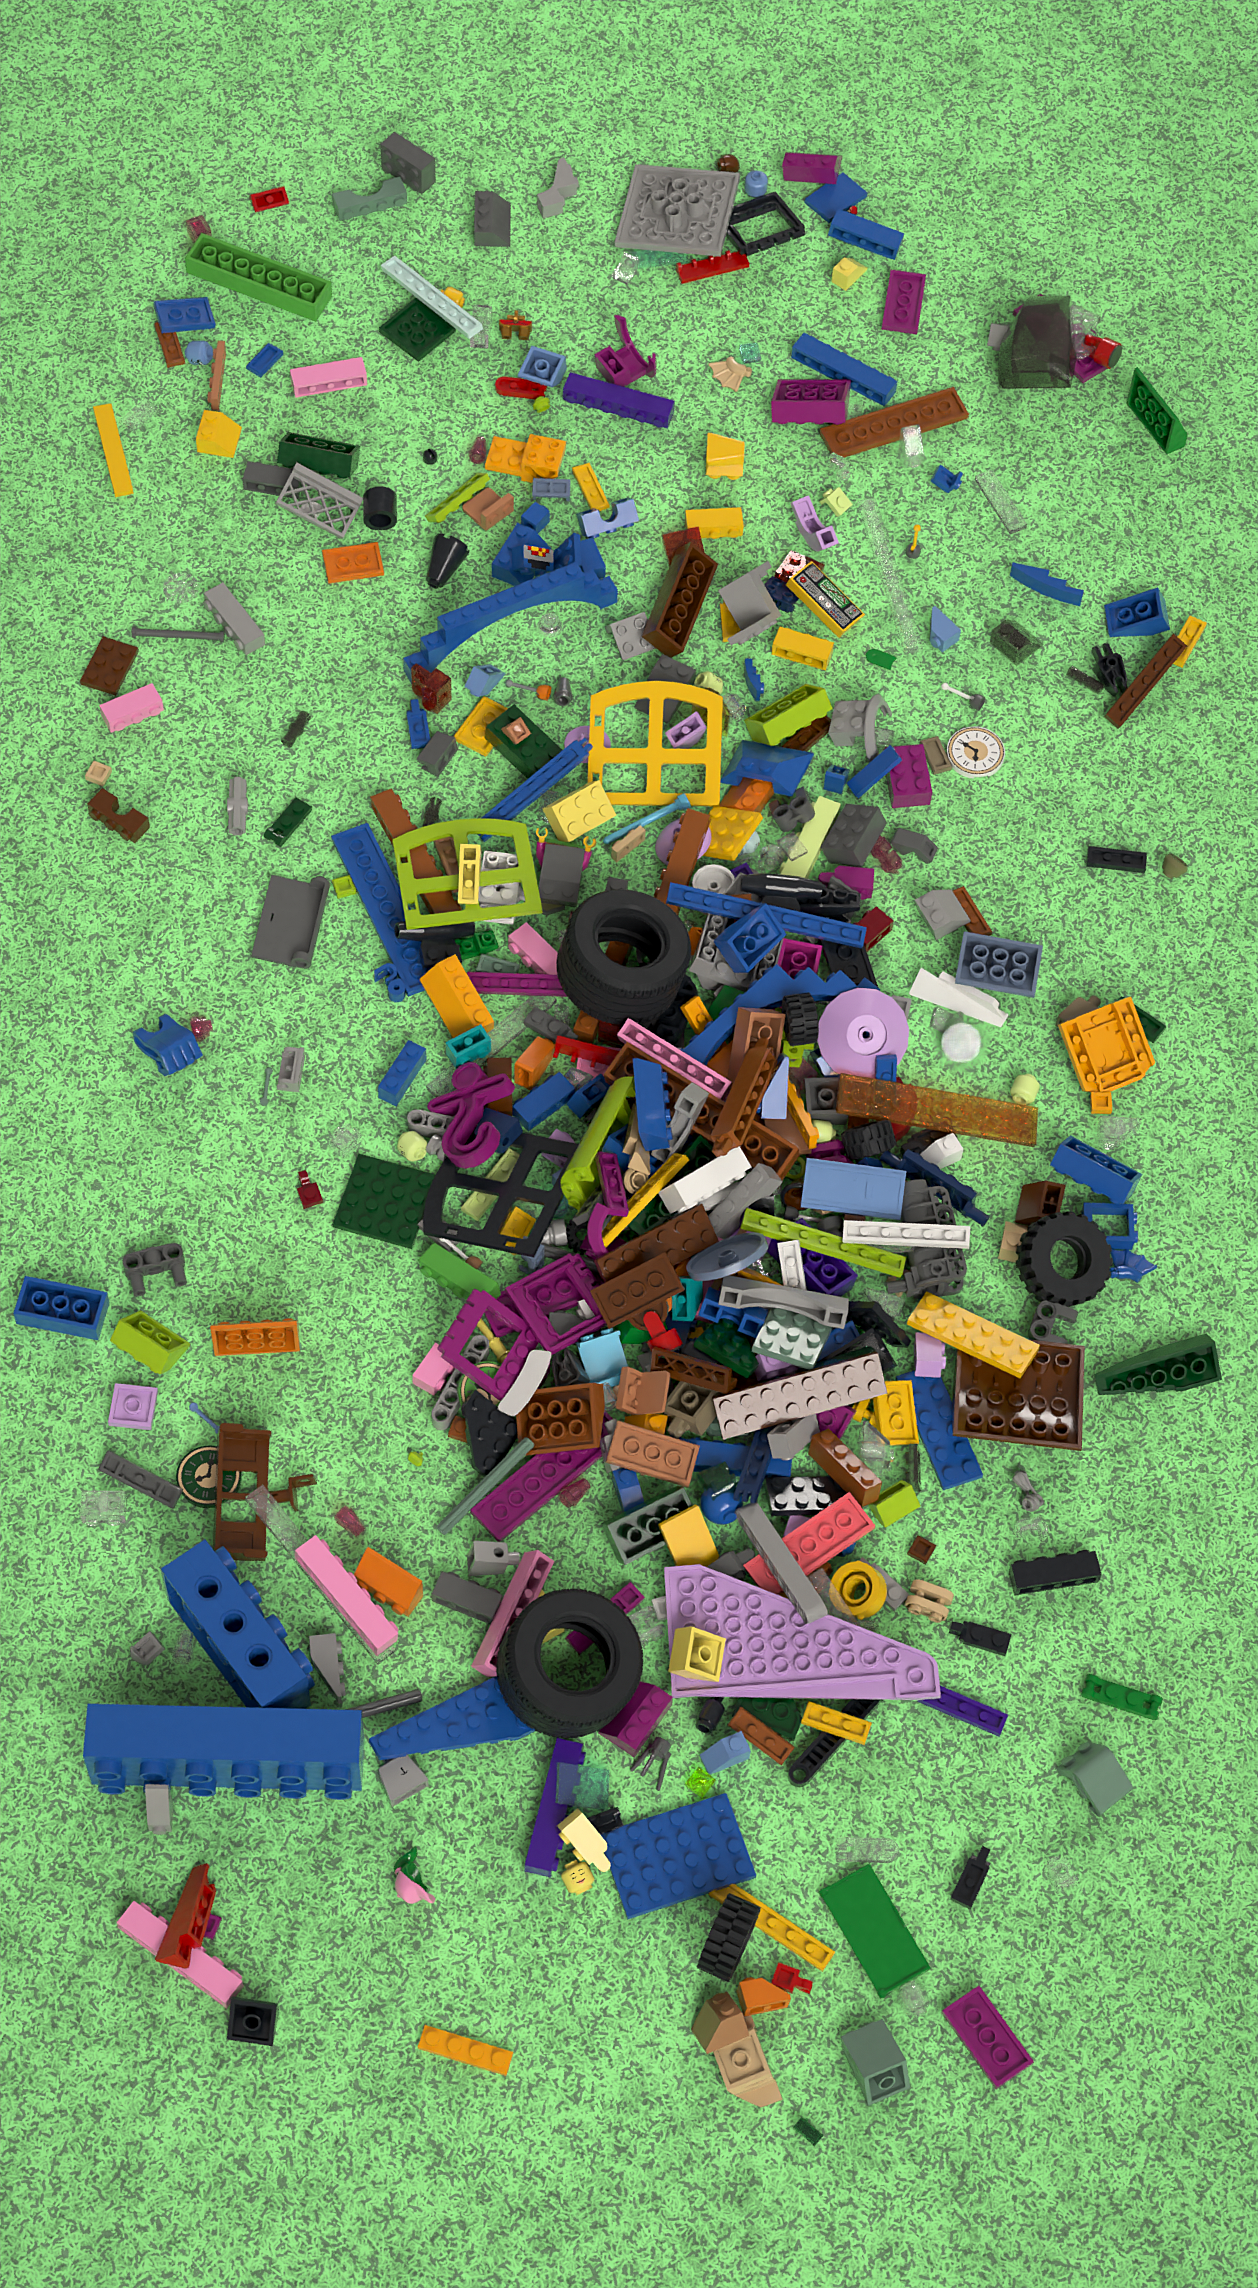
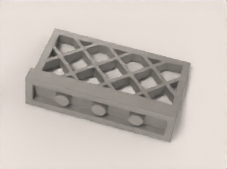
(325, 487)

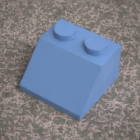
(543, 367)

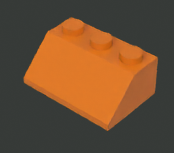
(749, 795)
(389, 1582)

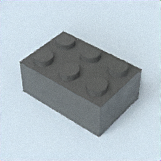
(409, 162)
(853, 835)

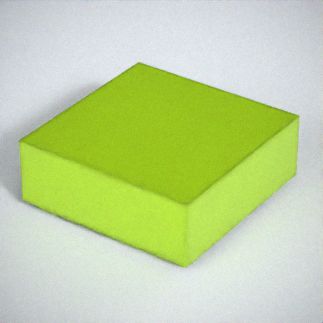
(344, 886)

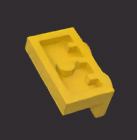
(517, 1225)

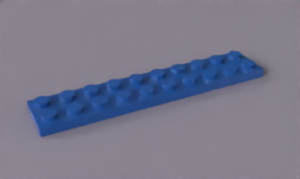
(381, 900)

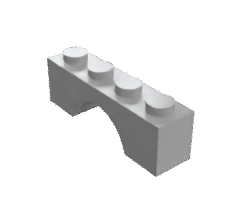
(687, 1110)
(756, 1185)

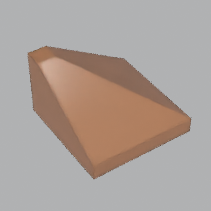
(516, 731)

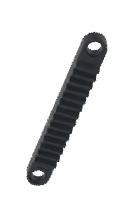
(828, 1744)

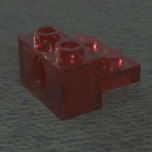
(433, 688)

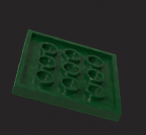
(384, 1201)

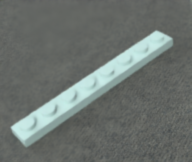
(432, 297)

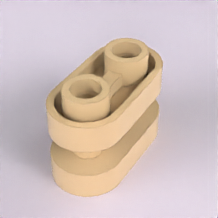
(918, 1603)

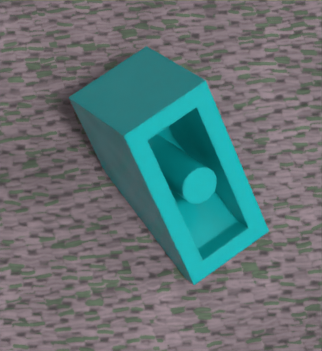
(687, 1302)

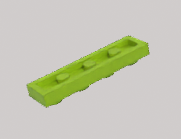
(461, 495)

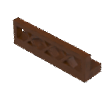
(691, 1374)

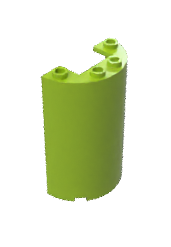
(613, 1113)

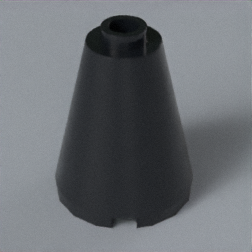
(445, 559)

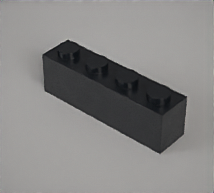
(1054, 1572)

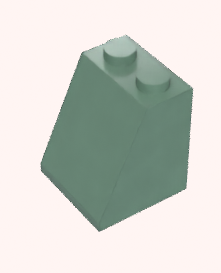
(876, 2061)

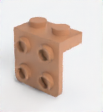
(489, 508)
(642, 1392)

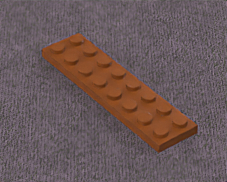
(885, 424)

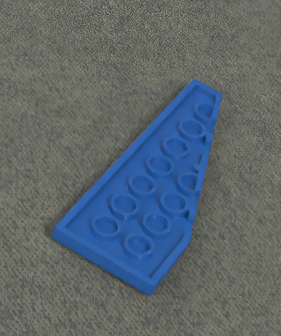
(457, 1723)

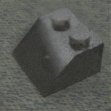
(1014, 641)

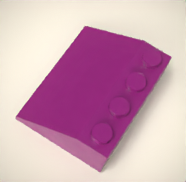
(810, 401)

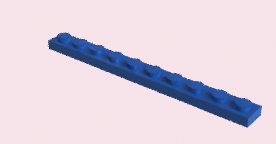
(789, 920)

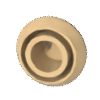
(633, 1180)

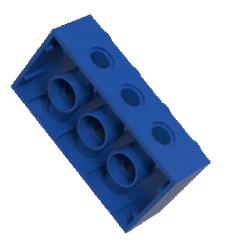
(234, 1631)

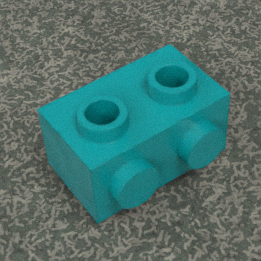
(468, 1046)

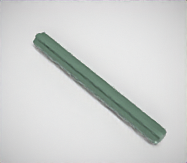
(485, 1486)

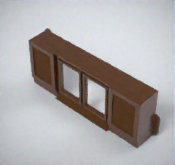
(241, 1452)

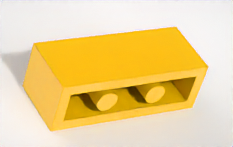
(716, 522)
(802, 648)

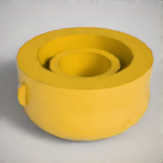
(853, 1574)

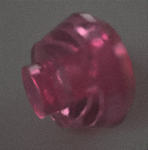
(200, 1027)

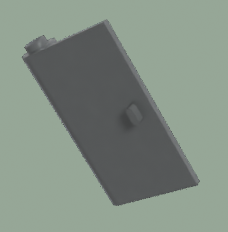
(296, 920)

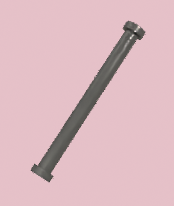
(178, 634)

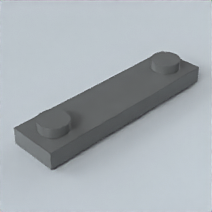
(140, 1479)

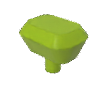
(415, 1458)

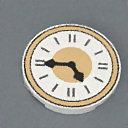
(975, 752)

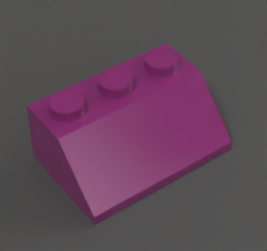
(811, 167)
(638, 1718)

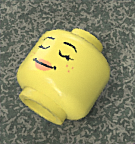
(577, 1877)

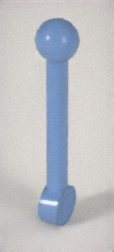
(194, 1408)

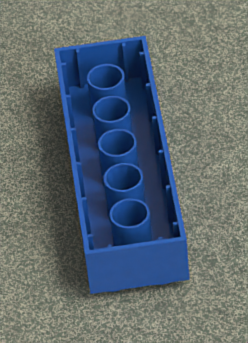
(225, 1749)

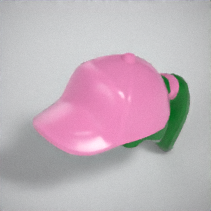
(409, 1880)

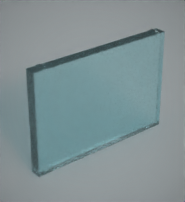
(582, 1786)

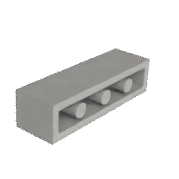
(234, 619)

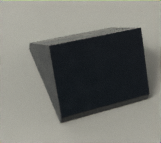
(252, 2021)

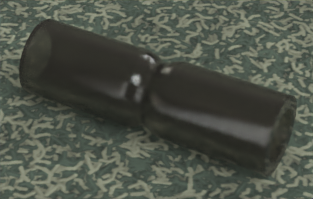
(1086, 680)

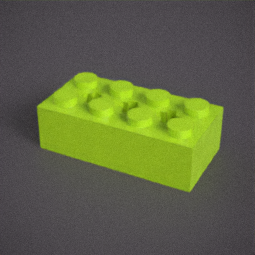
(788, 714)

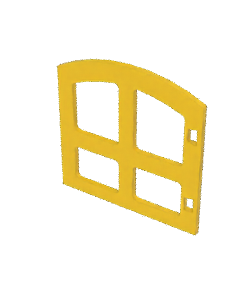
(655, 755)

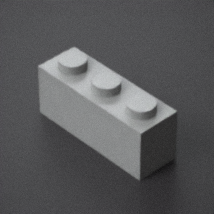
(792, 1436)

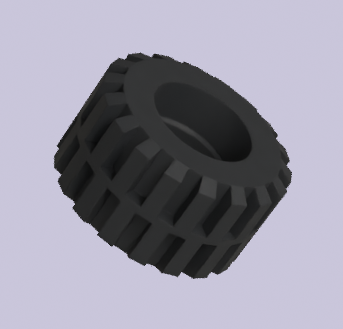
(801, 1019)
(868, 1139)

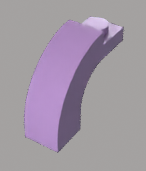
(810, 527)

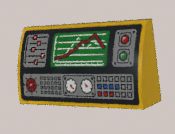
(824, 599)

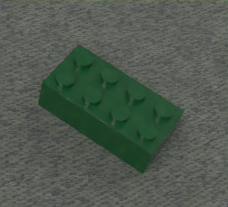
(318, 454)
(528, 754)
(637, 1529)

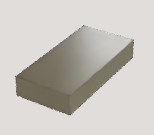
(936, 755)

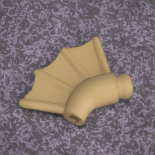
(730, 372)

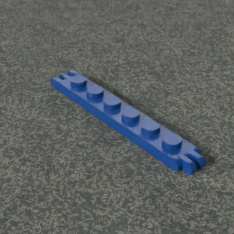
(539, 782)

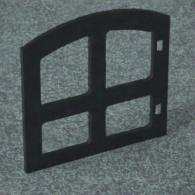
(508, 1193)

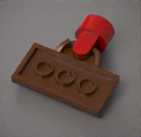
(642, 1299)

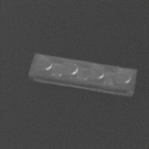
(1000, 502)

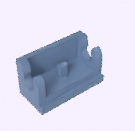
(551, 488)
(533, 1263)

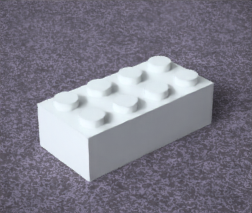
(705, 1181)

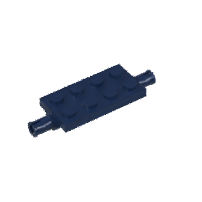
(917, 1168)

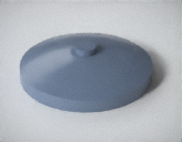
(727, 1256)

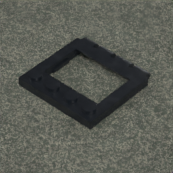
(756, 208)

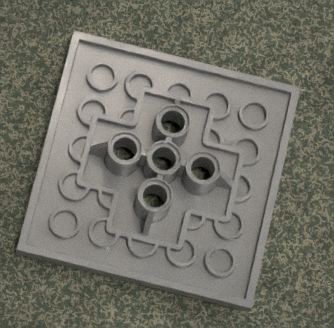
(677, 210)

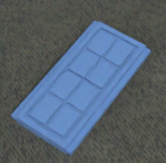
(853, 1189)

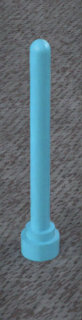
(680, 803)

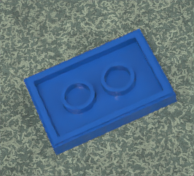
(835, 196)
(184, 314)

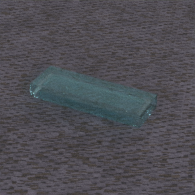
(652, 258)

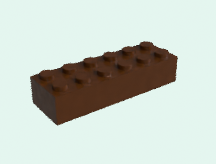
(679, 600)

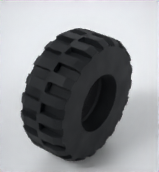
(1091, 1252)

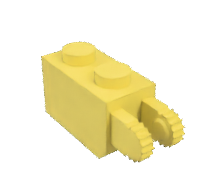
(585, 1839)

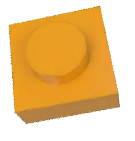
(1101, 1102)

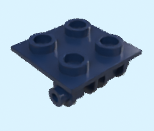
(780, 592)

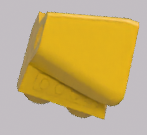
(724, 457)

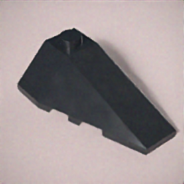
(831, 903)

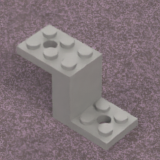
(750, 604)

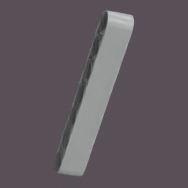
(781, 1562)

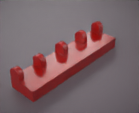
(711, 267)
(584, 1050)

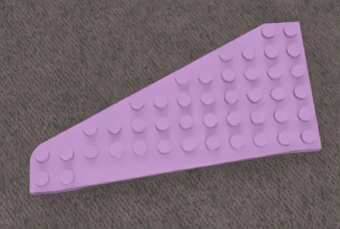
(779, 1656)

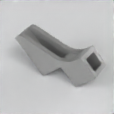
(564, 186)

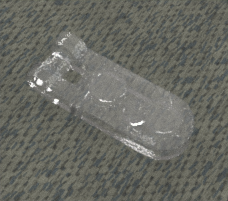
(866, 1850)

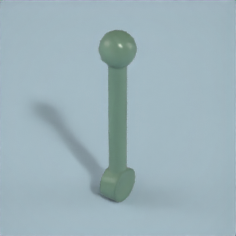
(263, 1101)

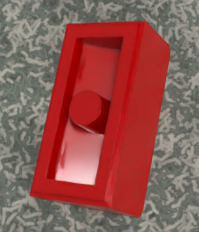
(269, 199)

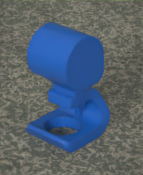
(396, 987)

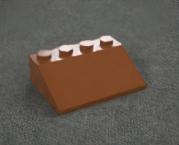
(563, 1418)

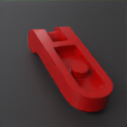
(519, 388)

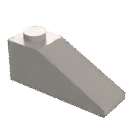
(159, 1808)

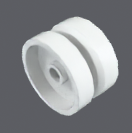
(713, 879)

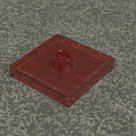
(675, 540)

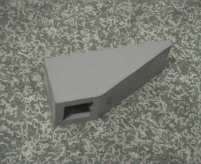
(324, 1658)

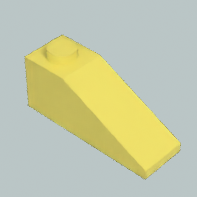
(469, 873)

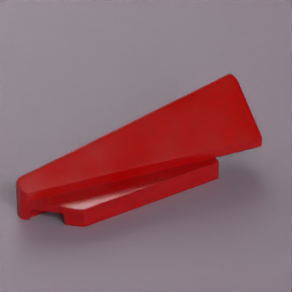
(189, 1920)

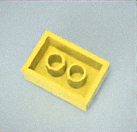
(579, 811)

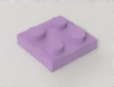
(133, 1406)

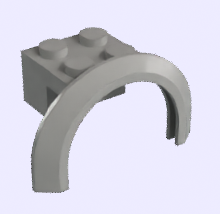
(857, 719)

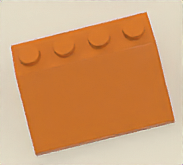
(255, 1337)

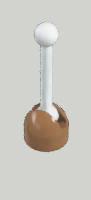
(473, 1261)

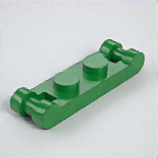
(1121, 1697)

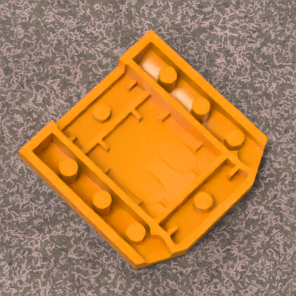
(1107, 1047)

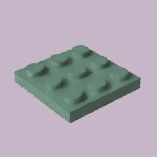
(791, 1338)

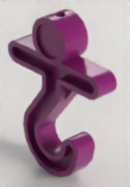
(467, 1104)

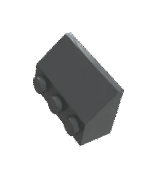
(491, 220)

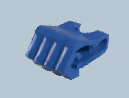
(170, 1047)

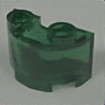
(717, 1479)

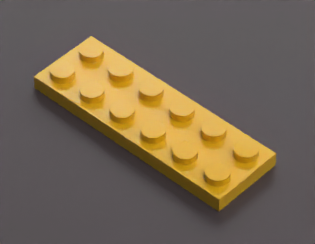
(973, 1334)

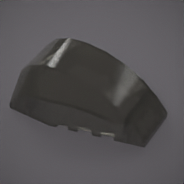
(1039, 345)

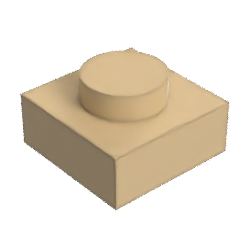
(98, 773)

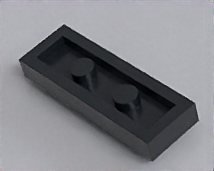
(1116, 859)

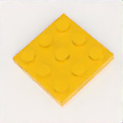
(730, 831)

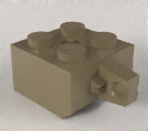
(690, 1409)

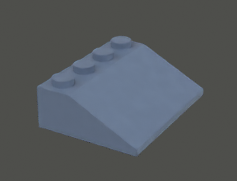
(998, 964)

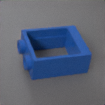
(1115, 1242)

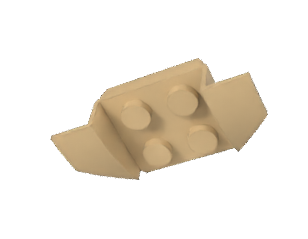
(747, 2070)

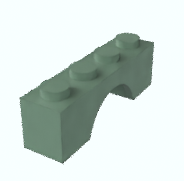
(352, 205)

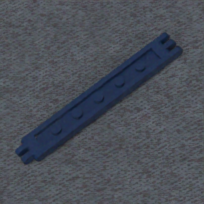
(755, 1467)

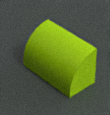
(894, 1503)

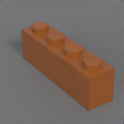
(845, 1467)

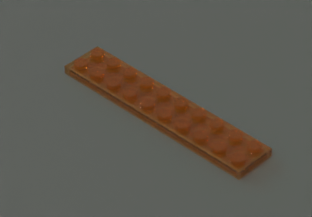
(937, 1110)

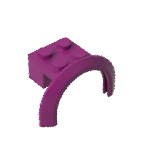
(625, 364)
(593, 1240)

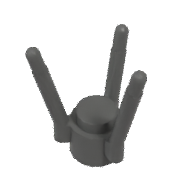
(657, 1750)

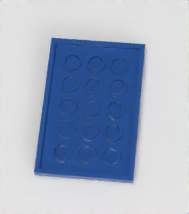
(677, 1856)

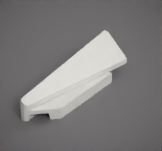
(957, 997)

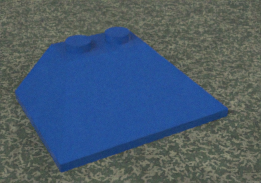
(768, 763)

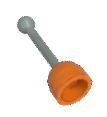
(542, 691)

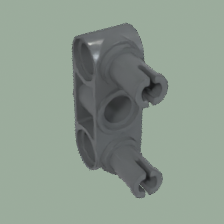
(152, 1262)

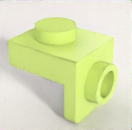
(836, 501)

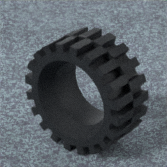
(728, 1937)

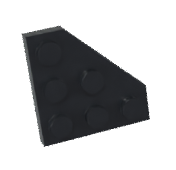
(871, 1315)
(488, 1432)

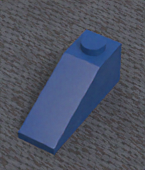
(627, 1488)

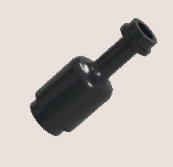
(710, 1715)

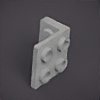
(628, 635)

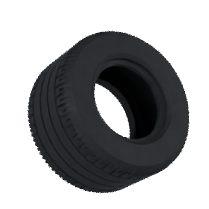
(613, 990)
(536, 1697)

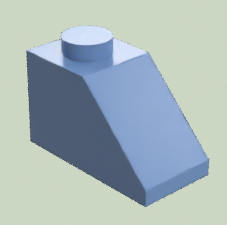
(942, 630)
(483, 679)
(726, 1753)

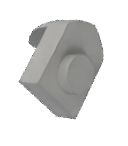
(146, 1649)

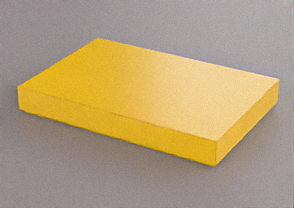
(473, 729)
(896, 1413)
(689, 1538)

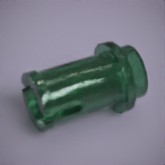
(808, 2131)

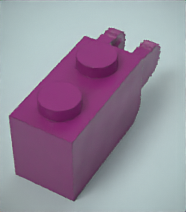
(854, 877)

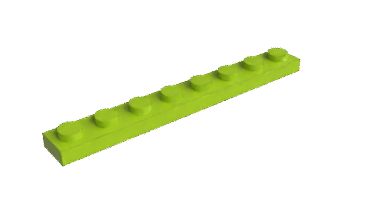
(823, 1242)

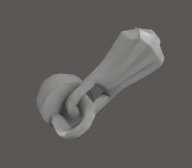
(1031, 1501)

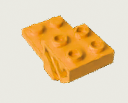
(529, 460)

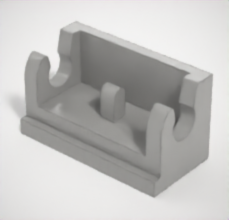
(291, 1069)

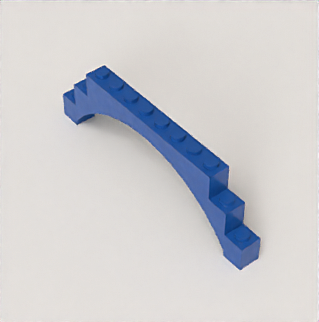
(460, 624)
(764, 994)

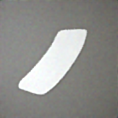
(526, 1383)

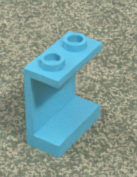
(603, 1357)

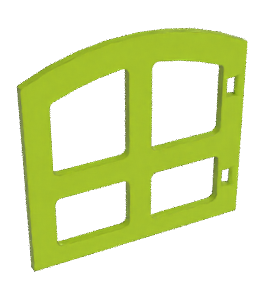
(459, 831)

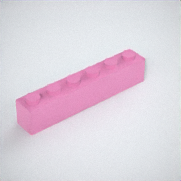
(675, 1059)
(521, 1591)
(346, 1595)
(203, 1970)

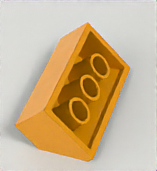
(455, 997)

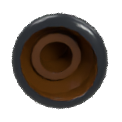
(792, 1195)

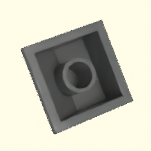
(822, 1100)

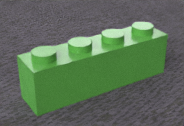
(455, 1273)

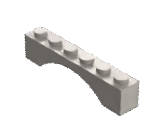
(823, 1308)

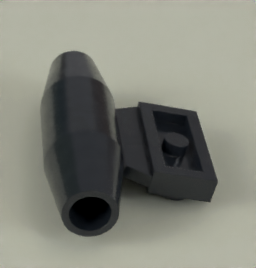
(781, 889)
(436, 941)

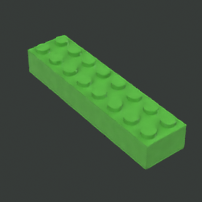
(258, 277)

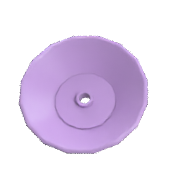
(847, 1019)

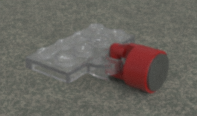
(1088, 343)

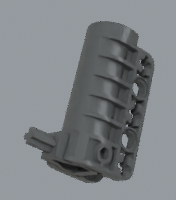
(930, 1267)

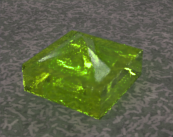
(700, 1782)

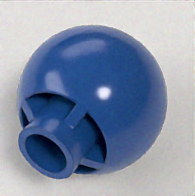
(722, 1509)

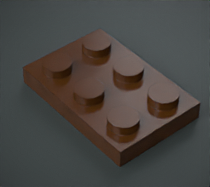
(109, 666)

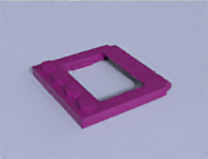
(535, 1317)
(462, 1329)

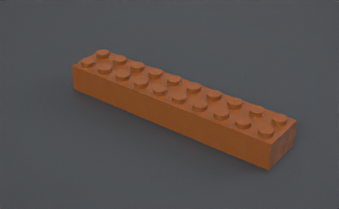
(759, 1144)

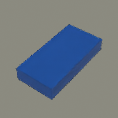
(264, 360)

